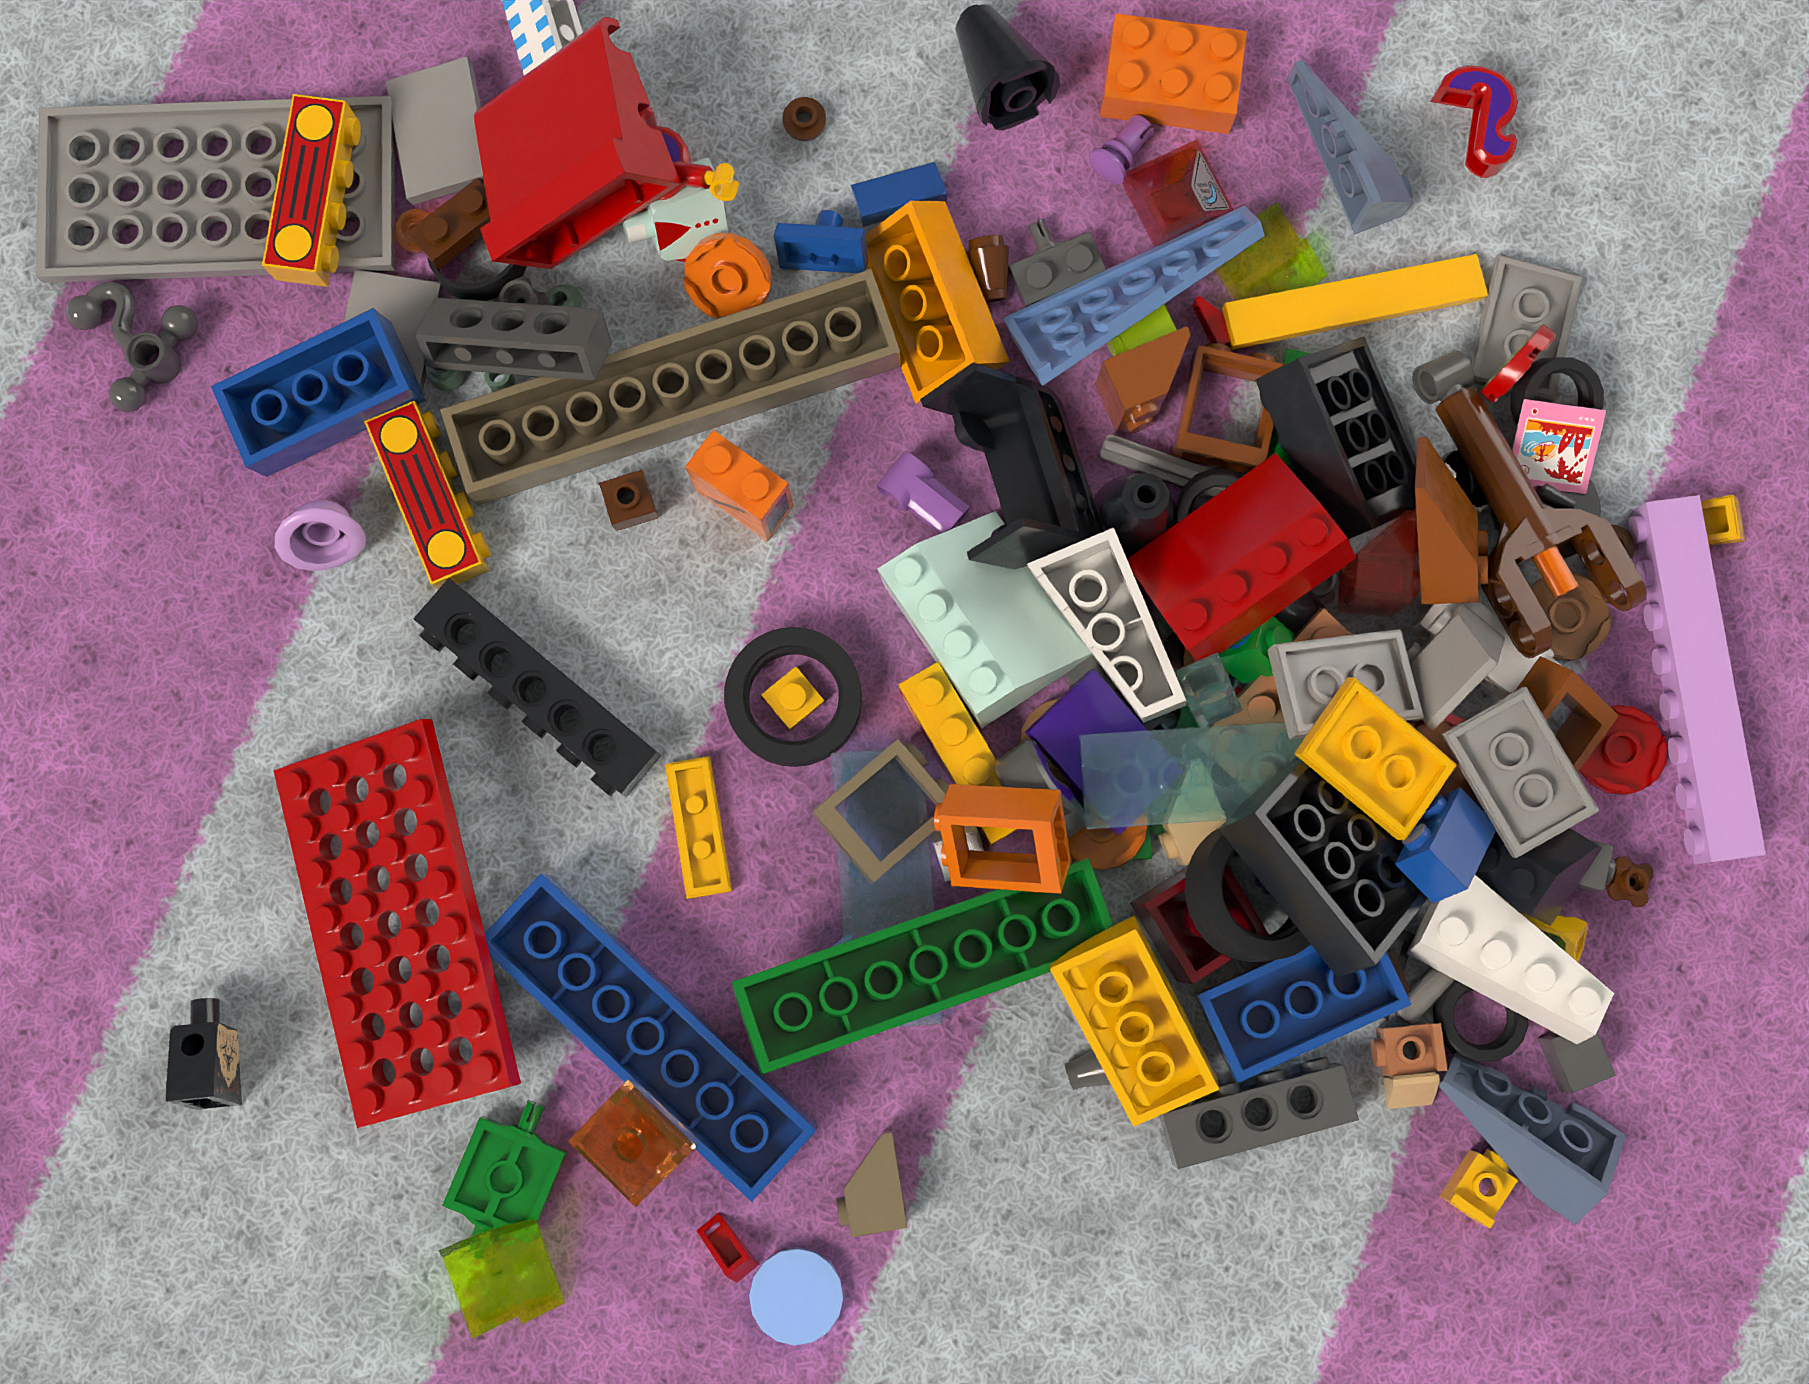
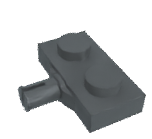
(1054, 264)

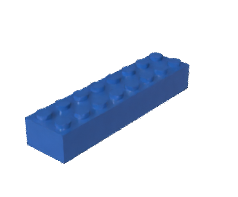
(648, 1035)

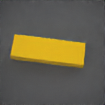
(698, 827)

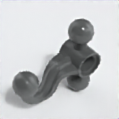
(177, 322)

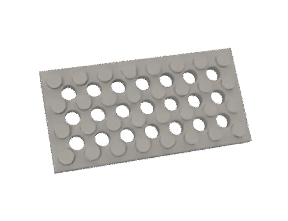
(196, 124)

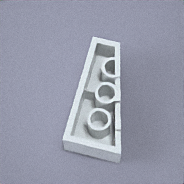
(1107, 611)
(1511, 961)

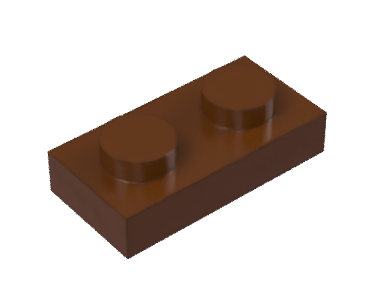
(452, 225)

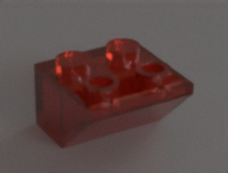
(1383, 573)

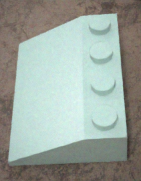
(982, 621)

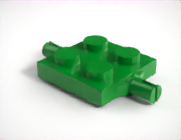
(505, 1173)

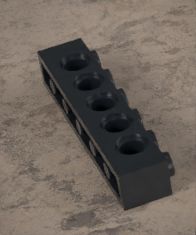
(454, 607)

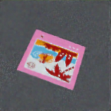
(1558, 444)

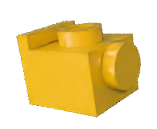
(1464, 1190)

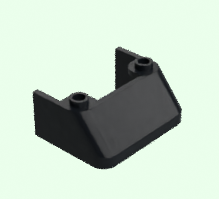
(1029, 460)

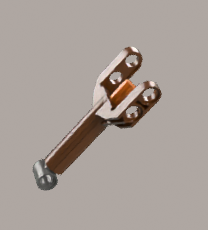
(1527, 525)

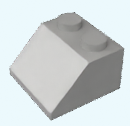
(1452, 661)

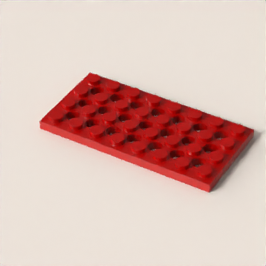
(457, 927)

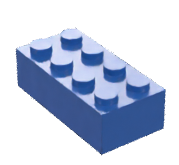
(316, 392)
(1294, 1009)

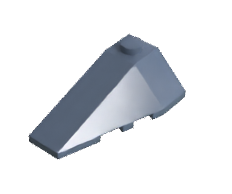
(1357, 165)
(1555, 1151)

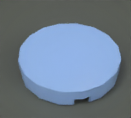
(796, 1296)

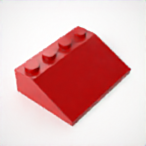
(1241, 558)

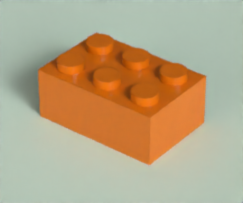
(1173, 73)

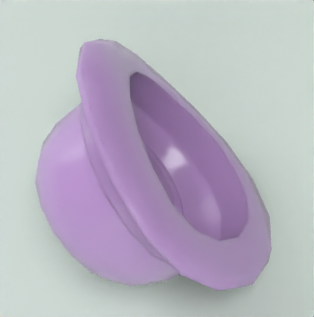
(319, 537)

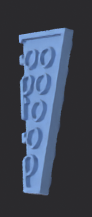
(1094, 311)

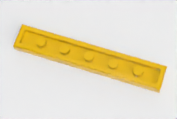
(1354, 301)

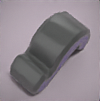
(1028, 768)

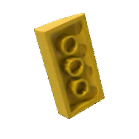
(1134, 1022)

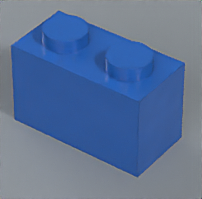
(1446, 846)

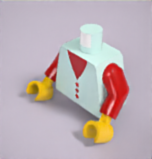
(687, 211)

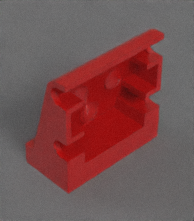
(569, 153)

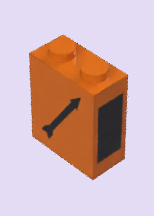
(740, 485)

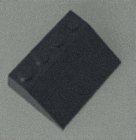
(1343, 435)
(1325, 866)

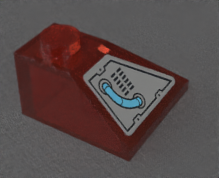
(1176, 193)

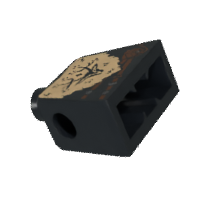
(203, 1060)

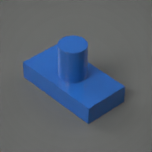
(822, 245)

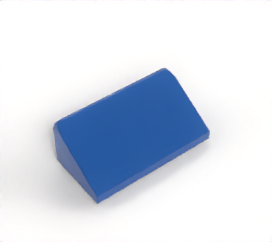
(885, 195)

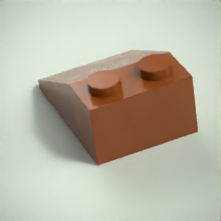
(1449, 542)

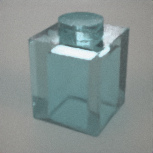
(1208, 690)

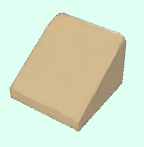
(1410, 1089)

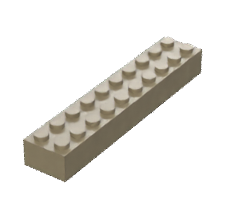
(673, 388)

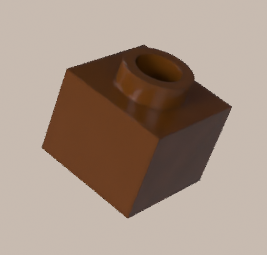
(632, 514)

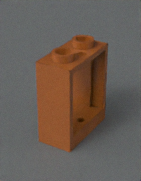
(1217, 452)
(1589, 717)

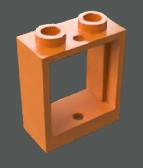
(1004, 808)

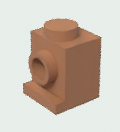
(1429, 1046)

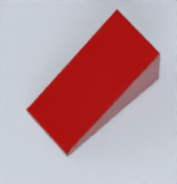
(1211, 321)
(727, 1249)

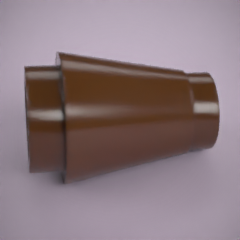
(990, 265)

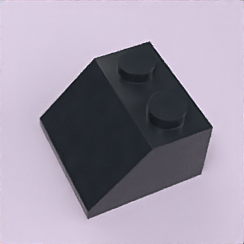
(1540, 878)

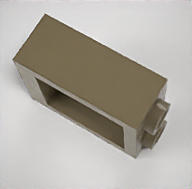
(847, 838)

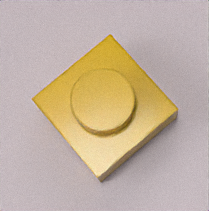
(793, 698)

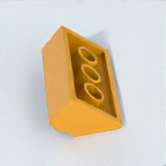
(931, 296)

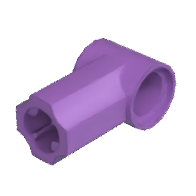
(916, 490)

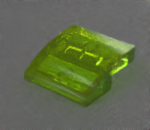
(1273, 262)
(502, 1276)

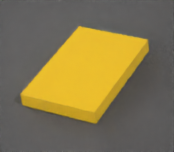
(1375, 758)

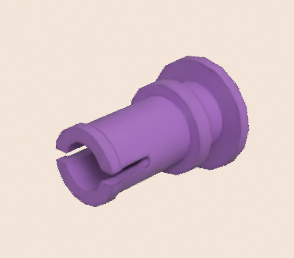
(1118, 153)

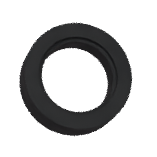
(775, 645)
(1213, 919)

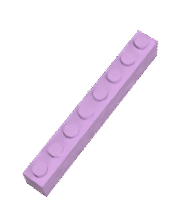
(1696, 681)

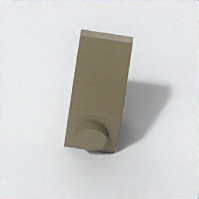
(874, 1192)

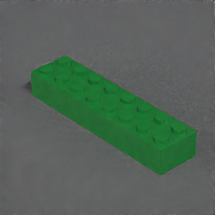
(915, 968)

